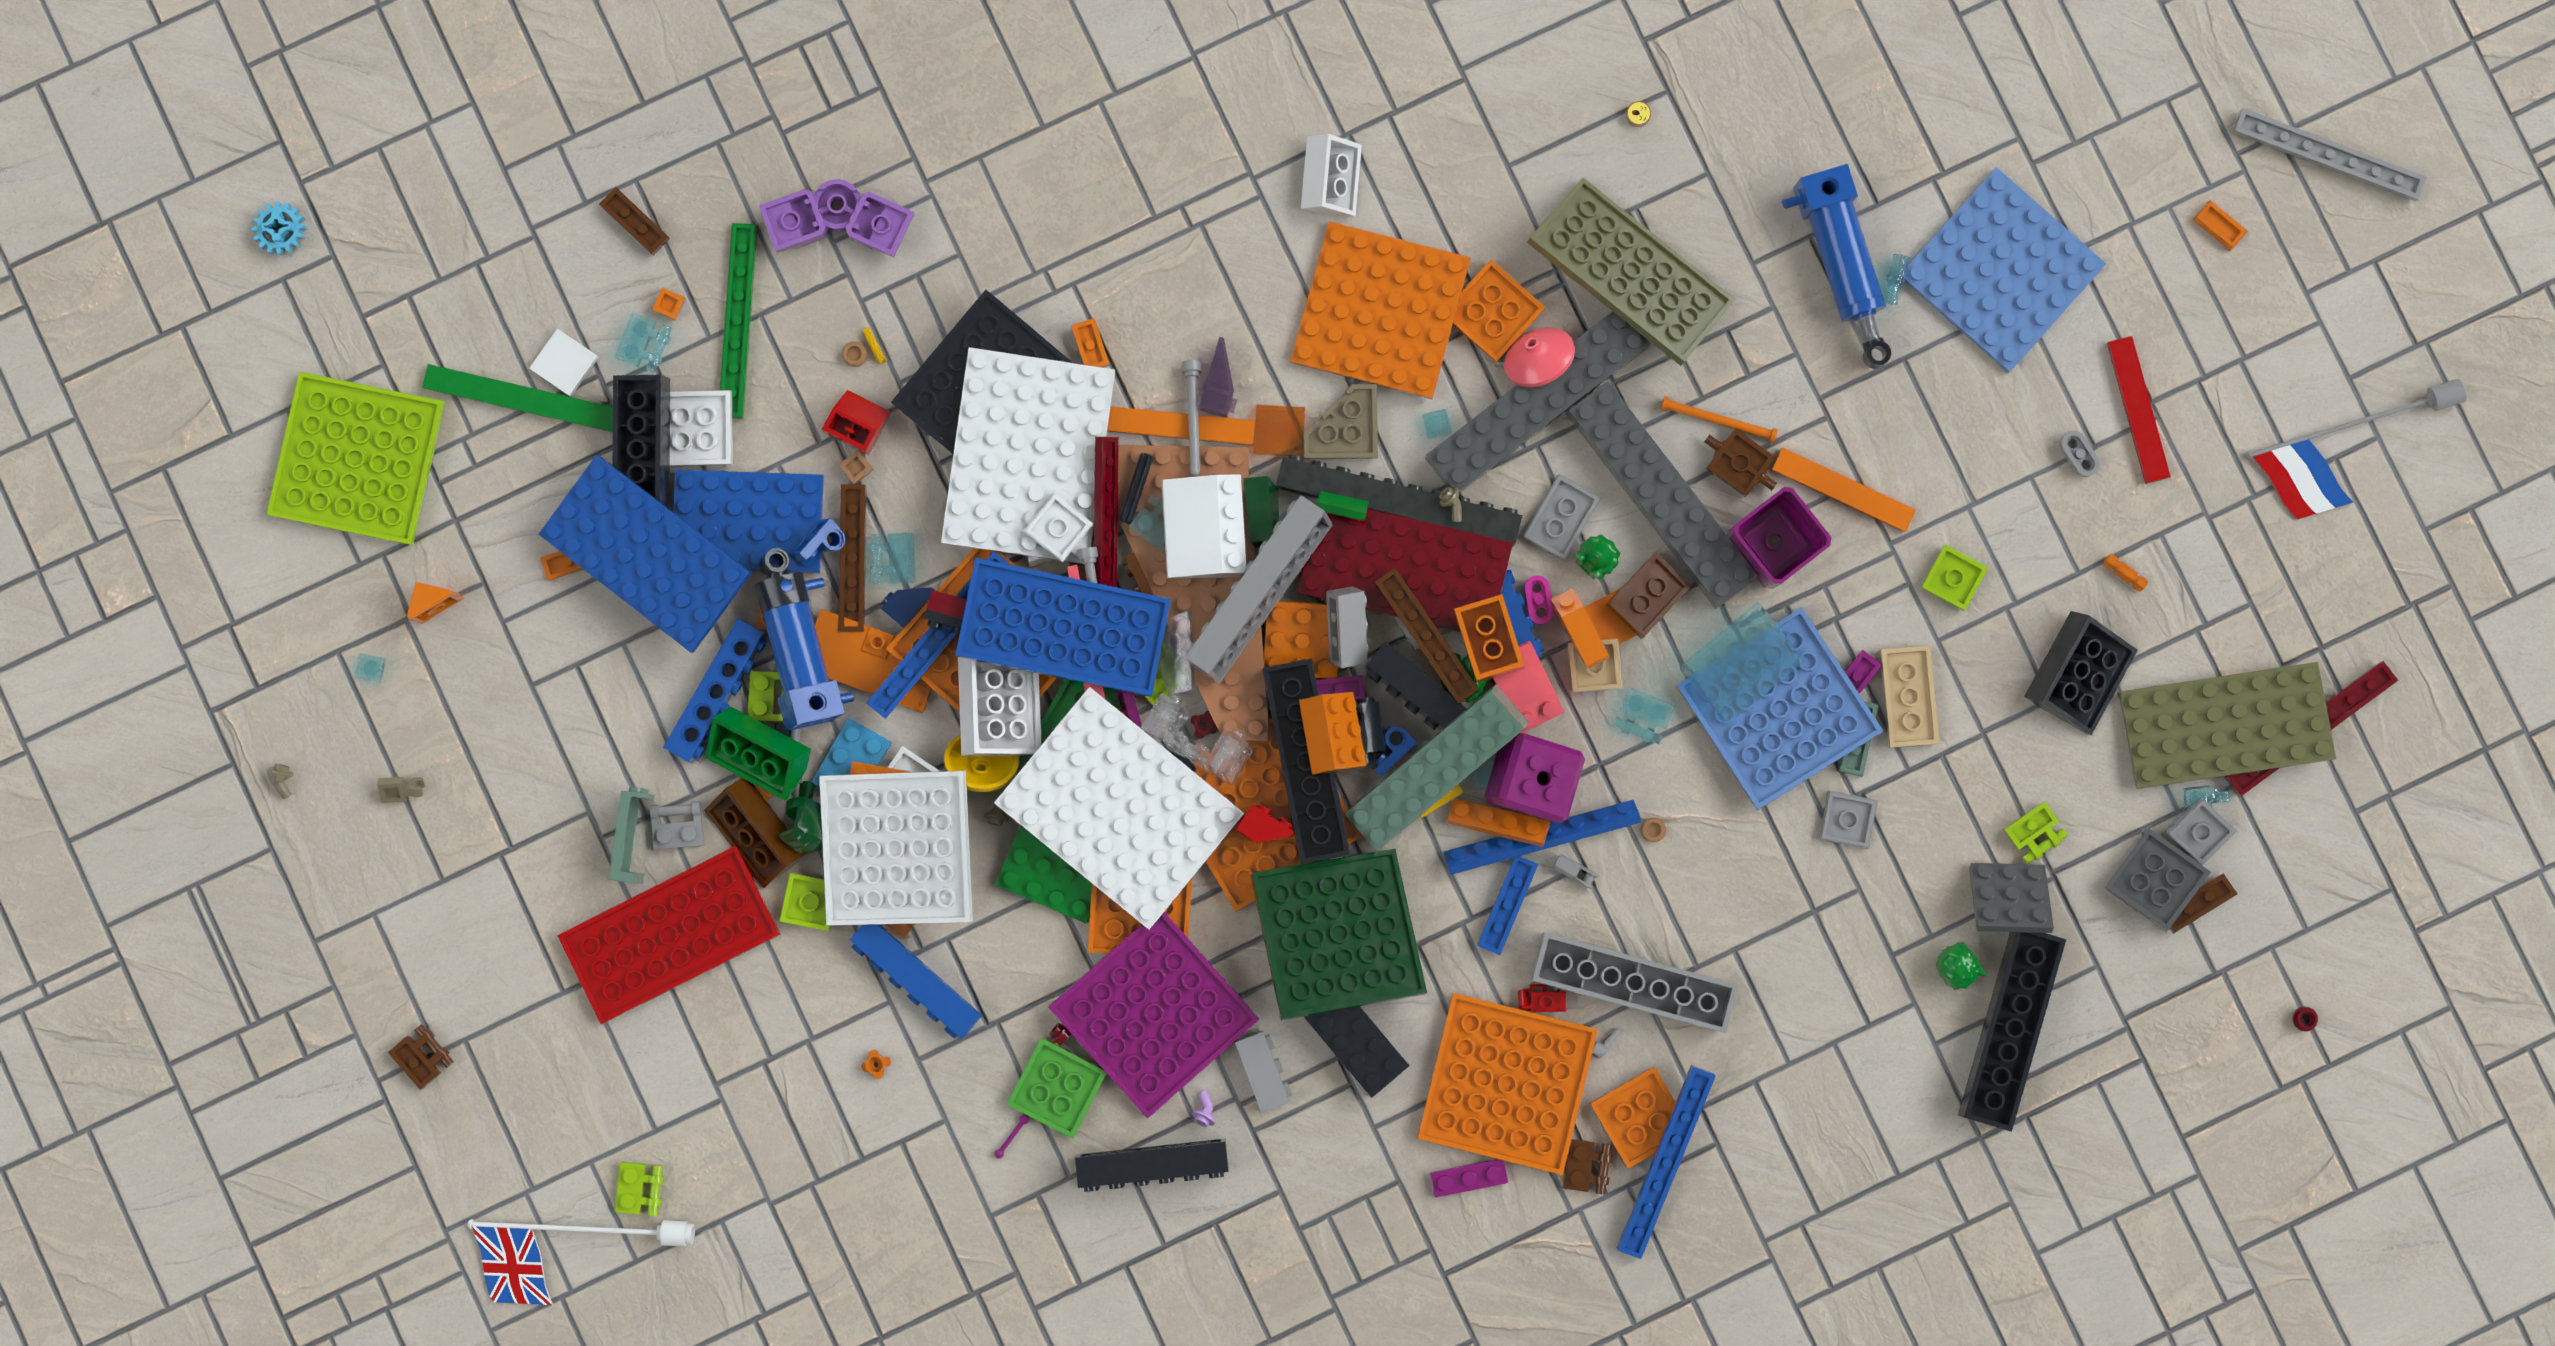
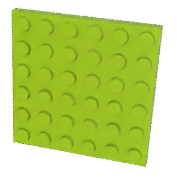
(356, 458)

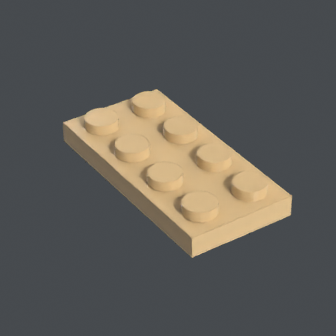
(1909, 696)

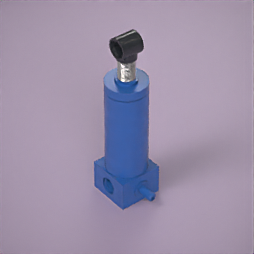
(1843, 252)

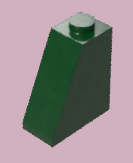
(1262, 508)

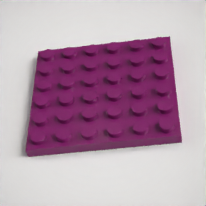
(1153, 1013)

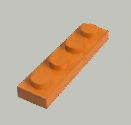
(1498, 822)

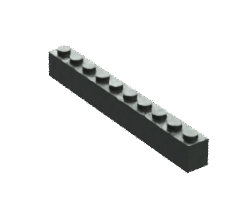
(1396, 499)

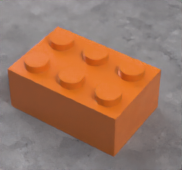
(1489, 638)
(1332, 732)

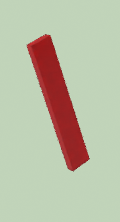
(2138, 410)

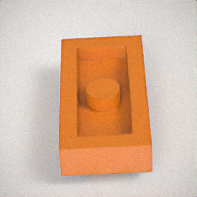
(1090, 343)

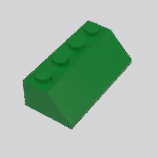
(757, 752)

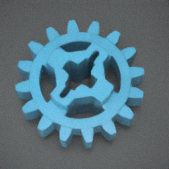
(280, 238)

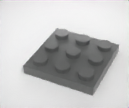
(2157, 880)
(2011, 898)

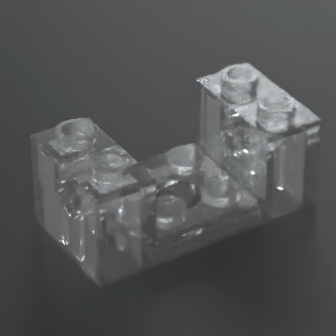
(1226, 757)

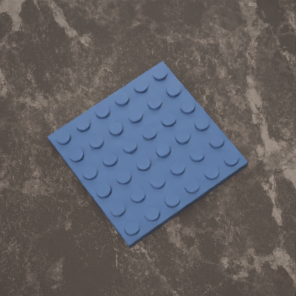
(2002, 270)
(1795, 726)

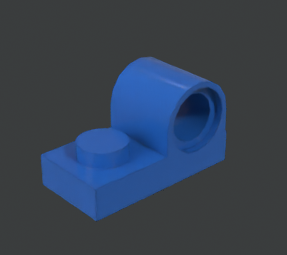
(817, 539)
(1386, 761)

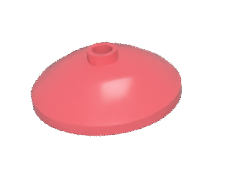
(1539, 357)

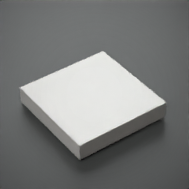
(564, 362)
(1058, 527)

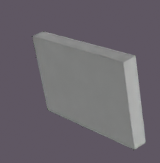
(1561, 517)

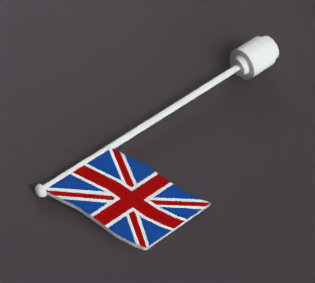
(515, 1263)

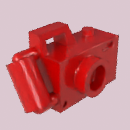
(1542, 1001)

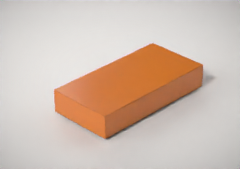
(2220, 225)

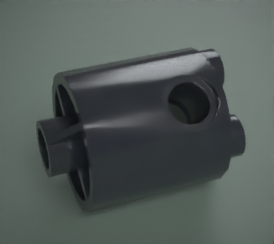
(1371, 728)

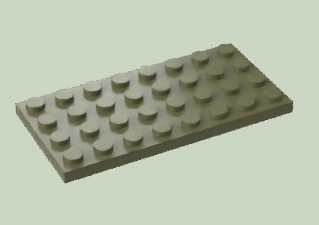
(1631, 271)
(2227, 725)

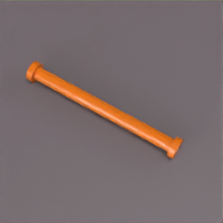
(1718, 419)

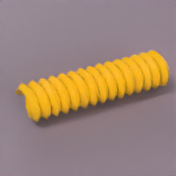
(874, 345)

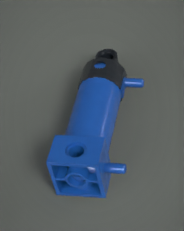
(796, 646)

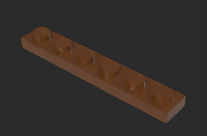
(853, 556)
(1427, 636)

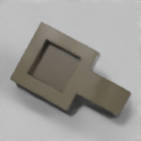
(397, 790)

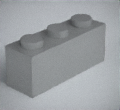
(1347, 627)
(1263, 1071)

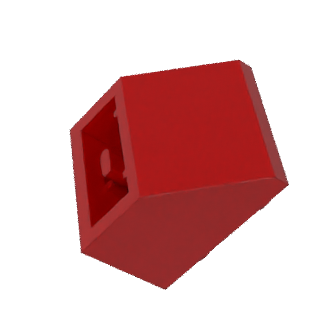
(856, 422)
(1263, 828)

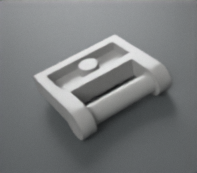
(677, 834)

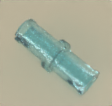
(1895, 279)

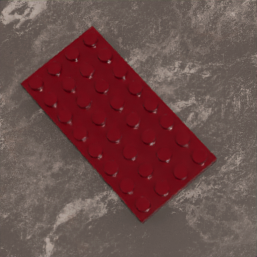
(1437, 563)

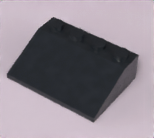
(2081, 672)

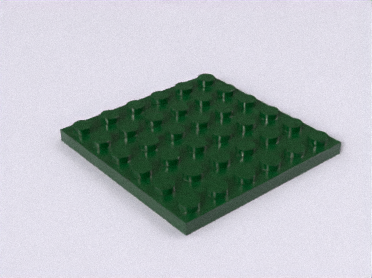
(1338, 934)

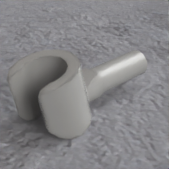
(1601, 1049)

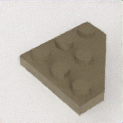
(1346, 428)

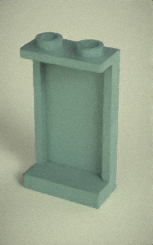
(625, 835)

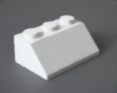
(1331, 175)

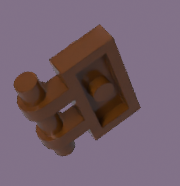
(414, 1060)
(1579, 1164)

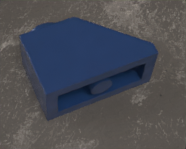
(905, 604)

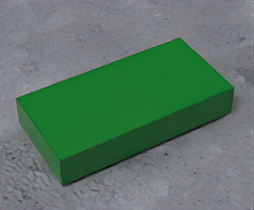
(1342, 505)

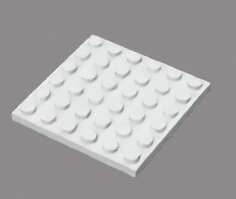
(896, 848)

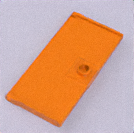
(862, 658)

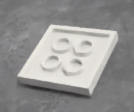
(701, 428)

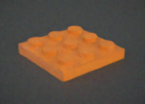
(1495, 311)
(1299, 633)
(1636, 1115)

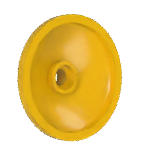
(996, 769)

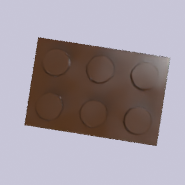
(1648, 595)

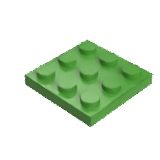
(1057, 1088)

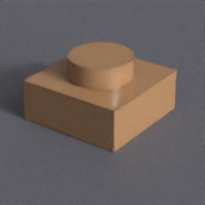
(856, 467)

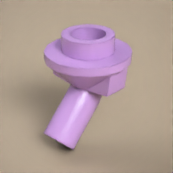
(1204, 1115)

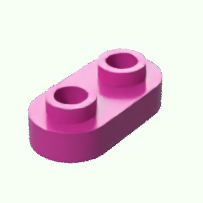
(1538, 600)

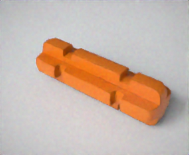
(2125, 572)

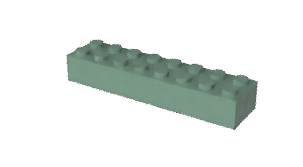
(1437, 767)

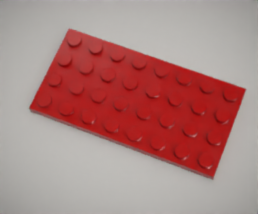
(668, 934)

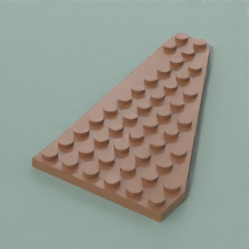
(1241, 696)

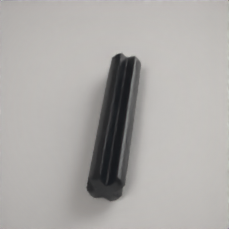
(1136, 488)

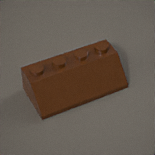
(755, 828)

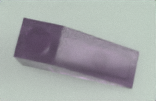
(1219, 390)

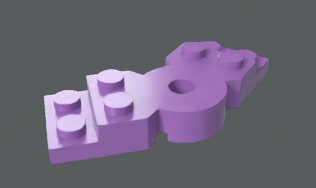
(808, 217)

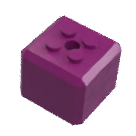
(1795, 525)
(1515, 773)

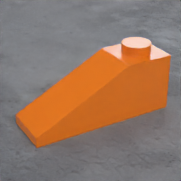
(1579, 628)

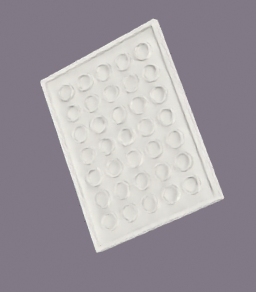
(1018, 441)
(1119, 808)

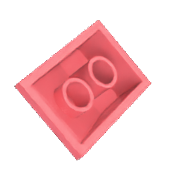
(1531, 689)

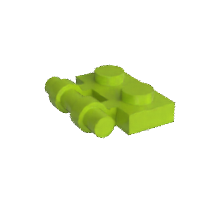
(2032, 825)
(631, 1188)

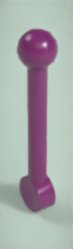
(999, 1153)

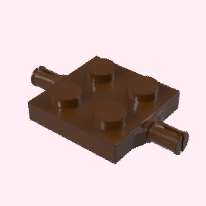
(1740, 462)

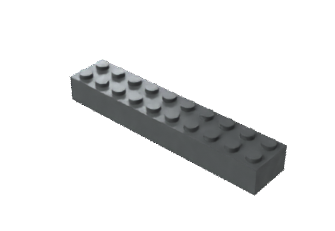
(1529, 410)
(1662, 495)

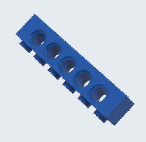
(740, 633)

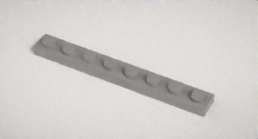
(2329, 154)

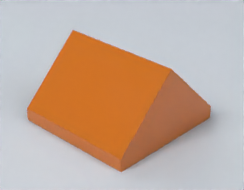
(430, 601)

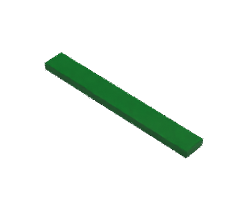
(738, 314)
(518, 397)

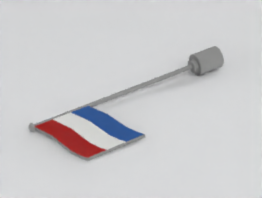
(2303, 474)

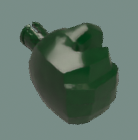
(806, 813)

